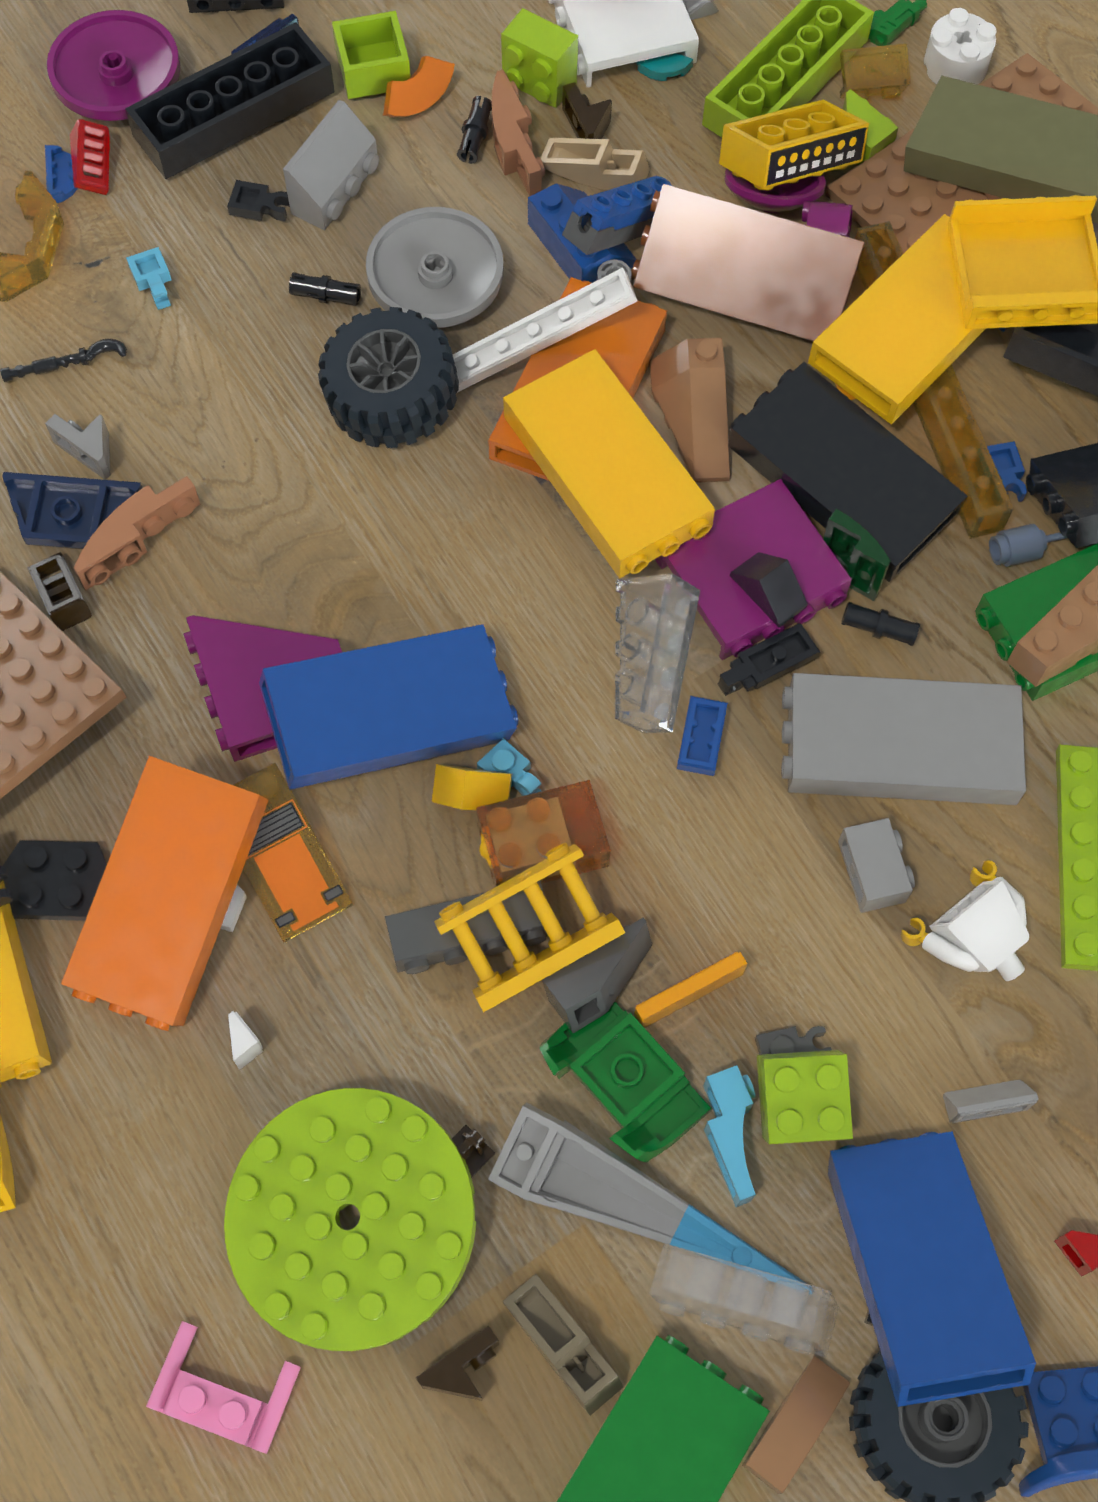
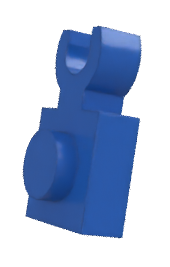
(1009, 467)

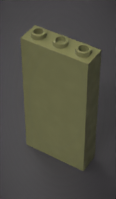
(1004, 144)

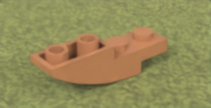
(511, 135)
(121, 535)

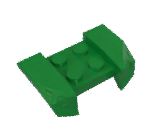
(629, 1079)

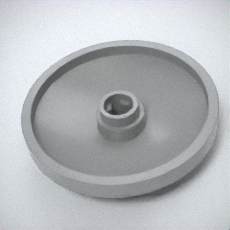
(435, 265)

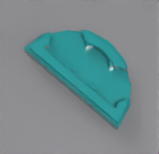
(665, 66)

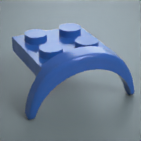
(1065, 1425)

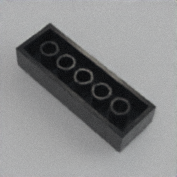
(230, 100)

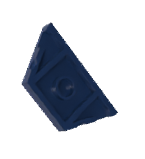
(61, 508)

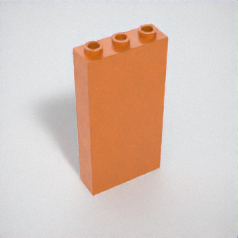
(622, 340)
(164, 894)

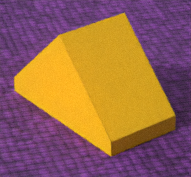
(469, 787)

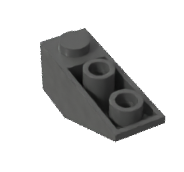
(594, 982)

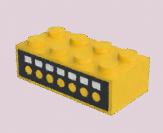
(793, 144)

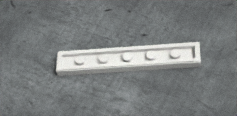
(544, 328)

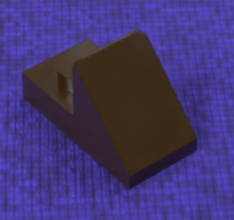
(585, 119)
(449, 1373)

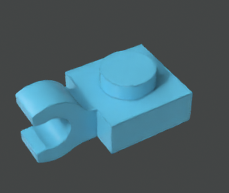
(151, 272)
(508, 760)

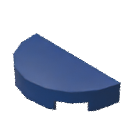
(59, 173)

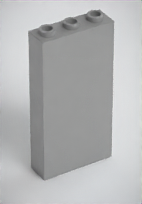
(904, 739)

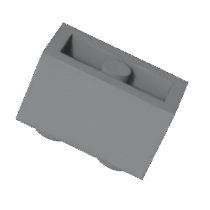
(876, 865)

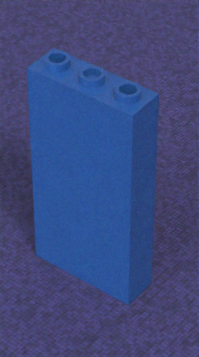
(387, 705)
(929, 1270)

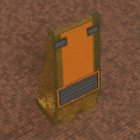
(288, 861)

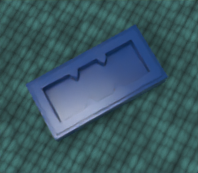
(702, 736)

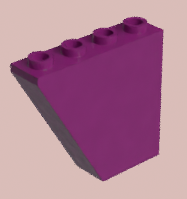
(232, 667)

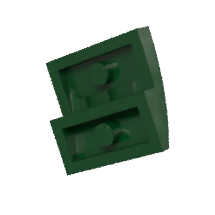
(857, 553)

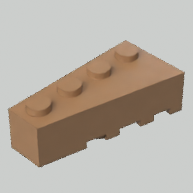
(1061, 636)

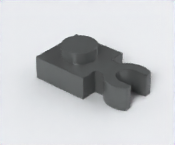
(787, 1041)

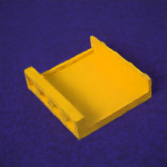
(1025, 261)

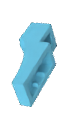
(730, 1100)

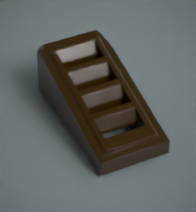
(70, 609)

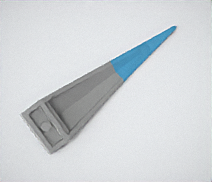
(573, 1173)

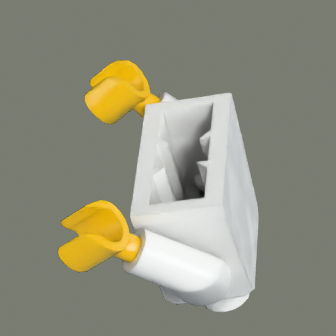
(980, 929)

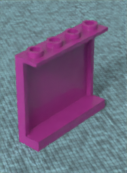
(764, 523)

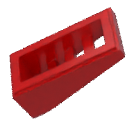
(96, 138)

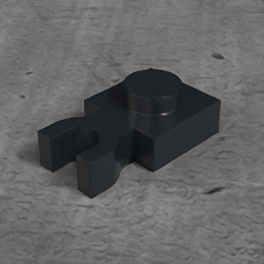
(255, 200)

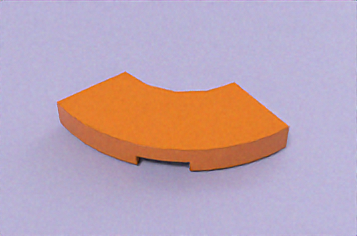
(420, 90)

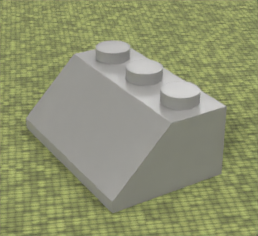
(330, 167)

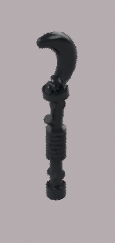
(53, 363)

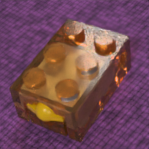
(525, 828)

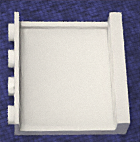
(626, 31)

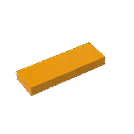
(690, 989)

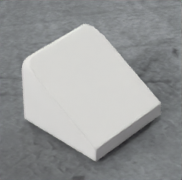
(243, 1041)

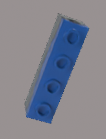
(612, 215)

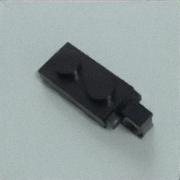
(769, 660)

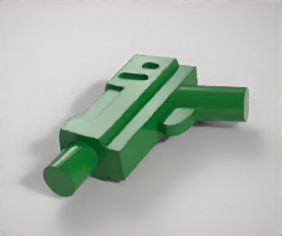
(889, 24)

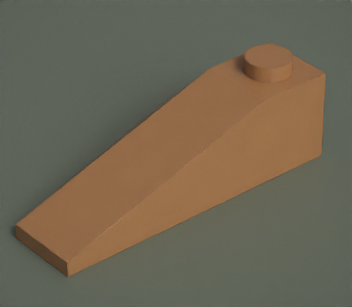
(692, 395)

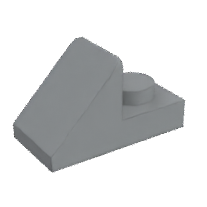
(86, 445)

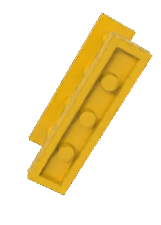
(562, 948)

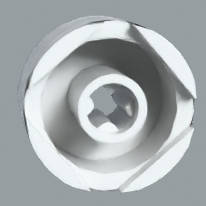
(960, 47)

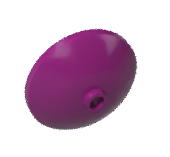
(781, 197)

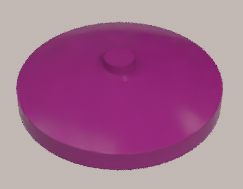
(111, 63)

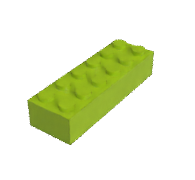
(789, 62)

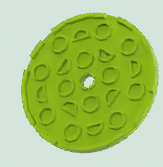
(412, 1232)

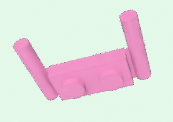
(215, 1406)

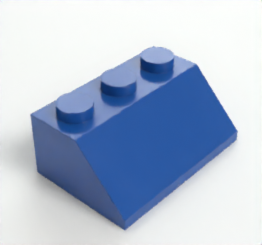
(548, 217)

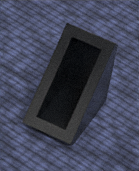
(771, 586)

